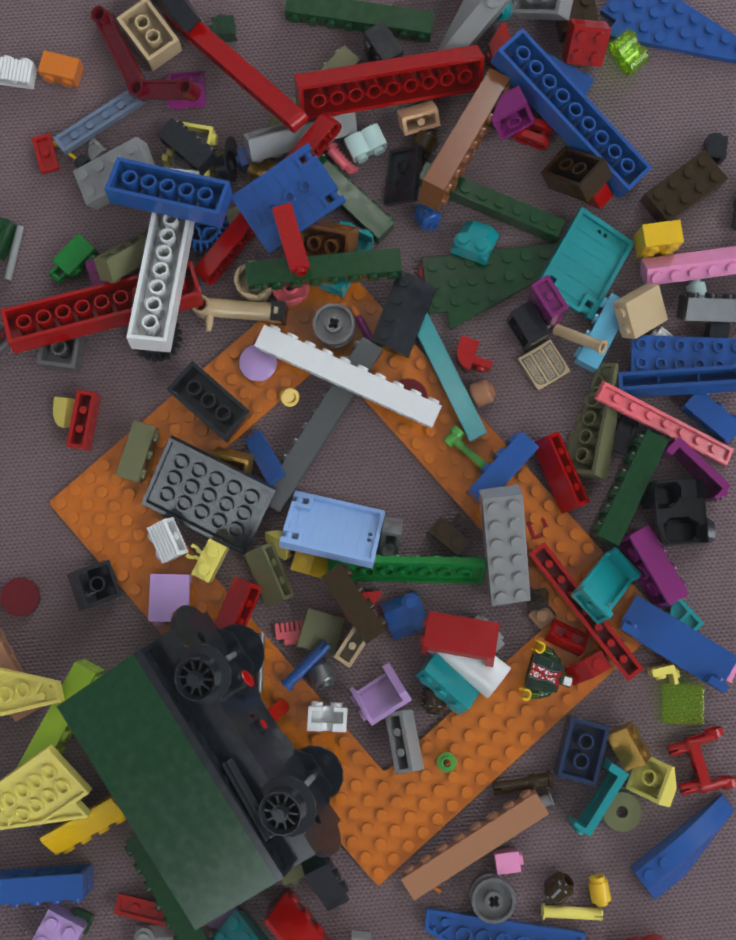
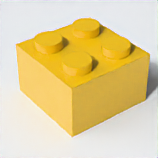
(658, 239)

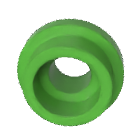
(446, 755)

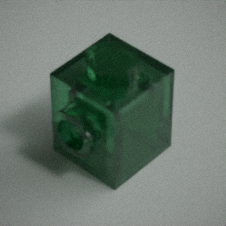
(224, 27)

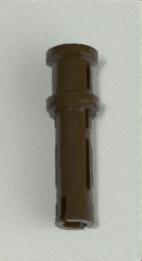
(530, 782)

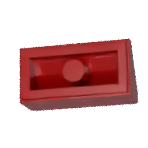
(566, 637)

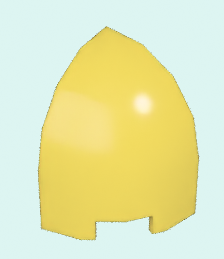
(63, 411)
(274, 537)

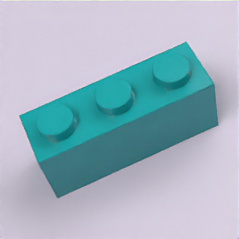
(447, 684)

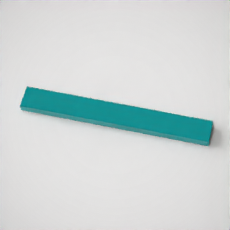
(450, 381)

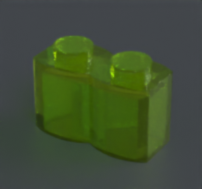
(628, 52)

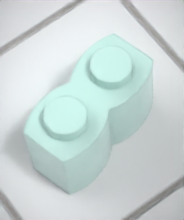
(365, 143)

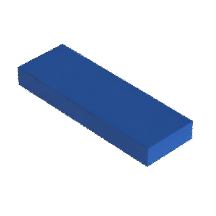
(265, 457)

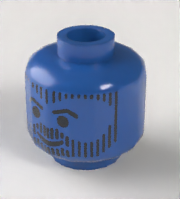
(427, 217)

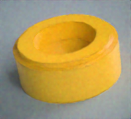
(289, 396)

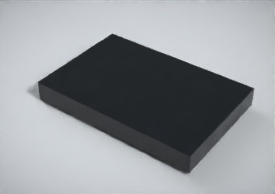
(403, 175)

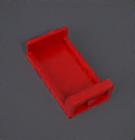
(460, 636)

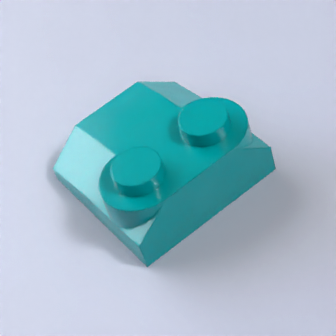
(475, 241)

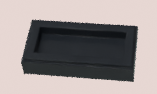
(624, 434)

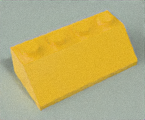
(69, 833)

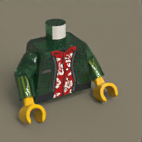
(543, 674)

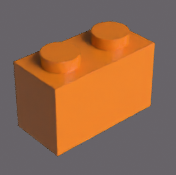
(60, 69)

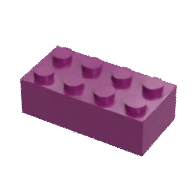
(657, 572)

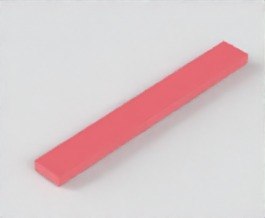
(663, 423)

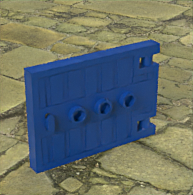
(284, 183)

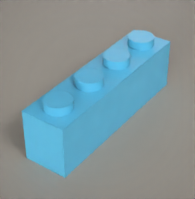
(604, 327)

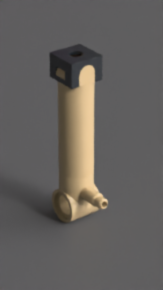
(246, 310)

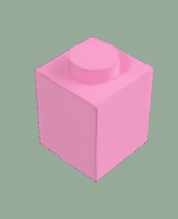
(507, 860)

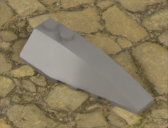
(471, 22)

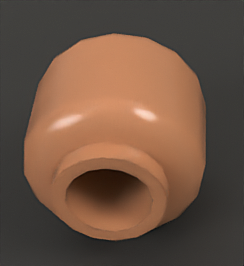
(482, 393)

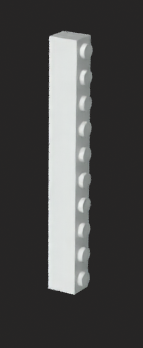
(347, 376)

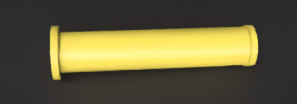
(571, 912)

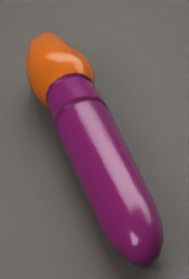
(362, 324)

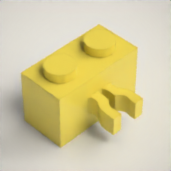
(209, 560)

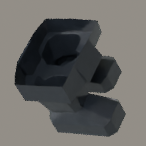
(679, 512)

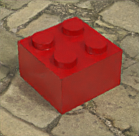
(586, 42)

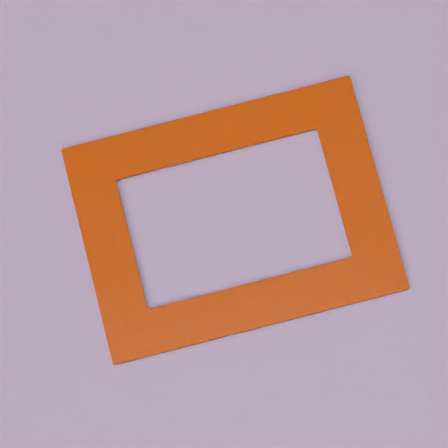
(379, 812)

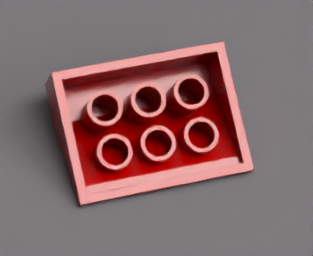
(291, 921)

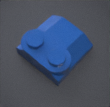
(404, 614)

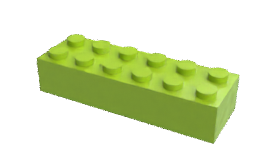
(54, 728)

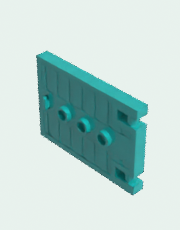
(587, 262)

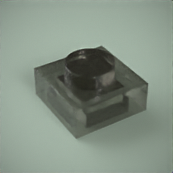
(539, 599)

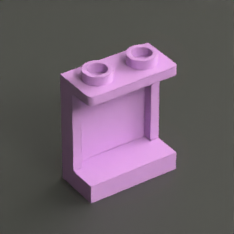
(166, 595)
(380, 696)

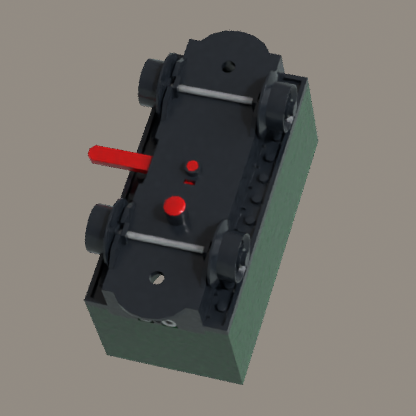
(159, 744)

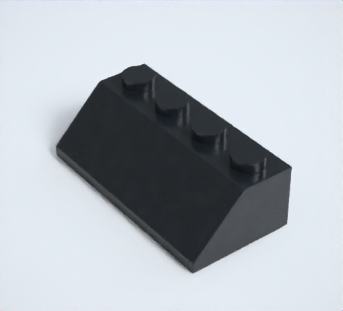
(403, 314)

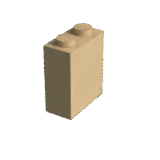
(640, 311)

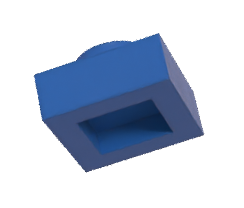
(241, 159)

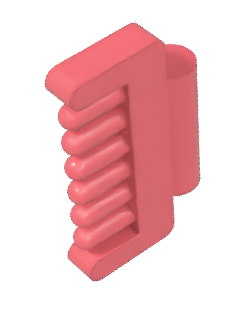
(339, 158)
(290, 637)

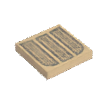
(544, 365)

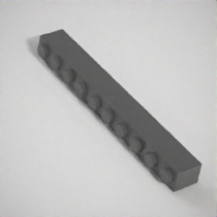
(320, 427)

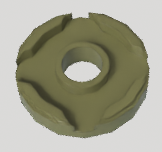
(631, 817)

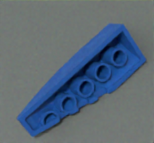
(681, 849)

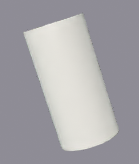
(475, 672)

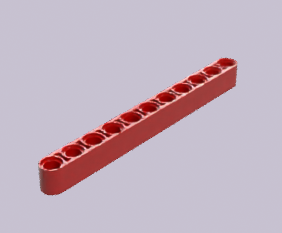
(244, 75)
(239, 231)

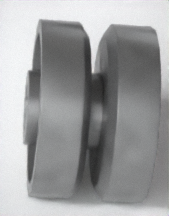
(331, 315)
(493, 909)

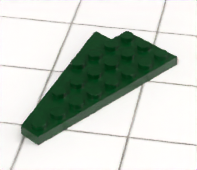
(471, 288)

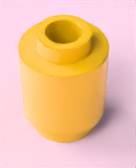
(599, 890)

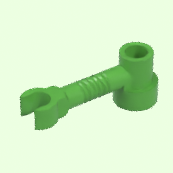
(454, 438)

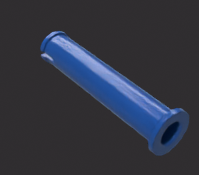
(321, 649)

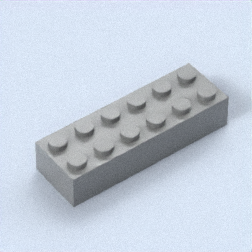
(505, 544)

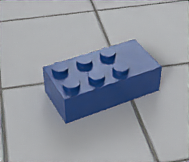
(505, 464)

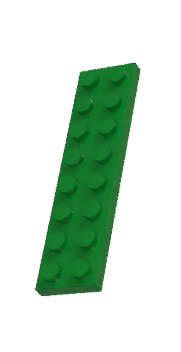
(419, 569)

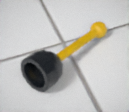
(79, 160)

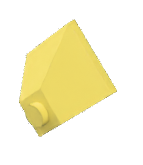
(654, 782)

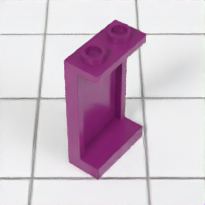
(548, 300)
(698, 467)

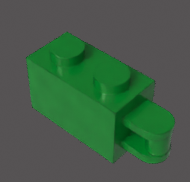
(72, 259)

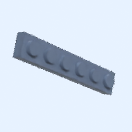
(97, 121)

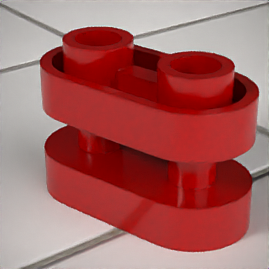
(535, 134)

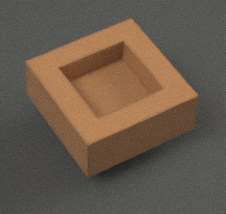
(541, 617)

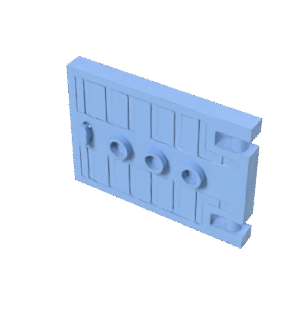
(332, 529)

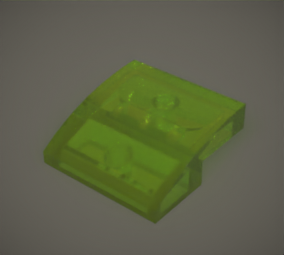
(683, 703)

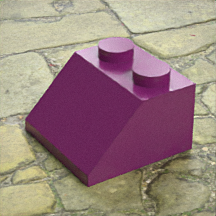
(196, 77)
(512, 113)

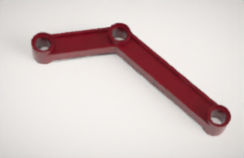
(123, 57)

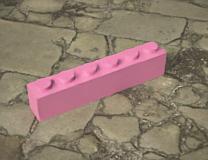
(689, 266)

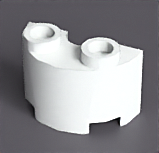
(327, 717)

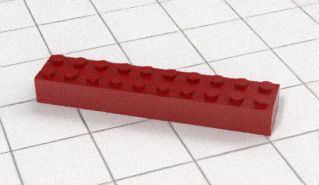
(389, 82)
(82, 312)

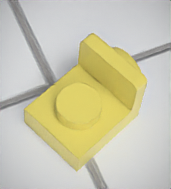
(662, 670)

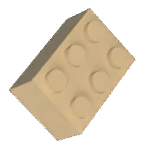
(149, 34)

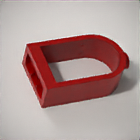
(291, 239)

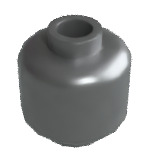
(322, 675)

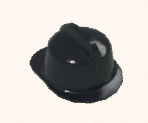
(226, 163)

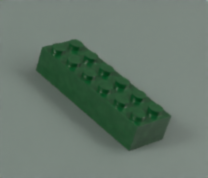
(628, 488)

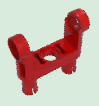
(702, 781)

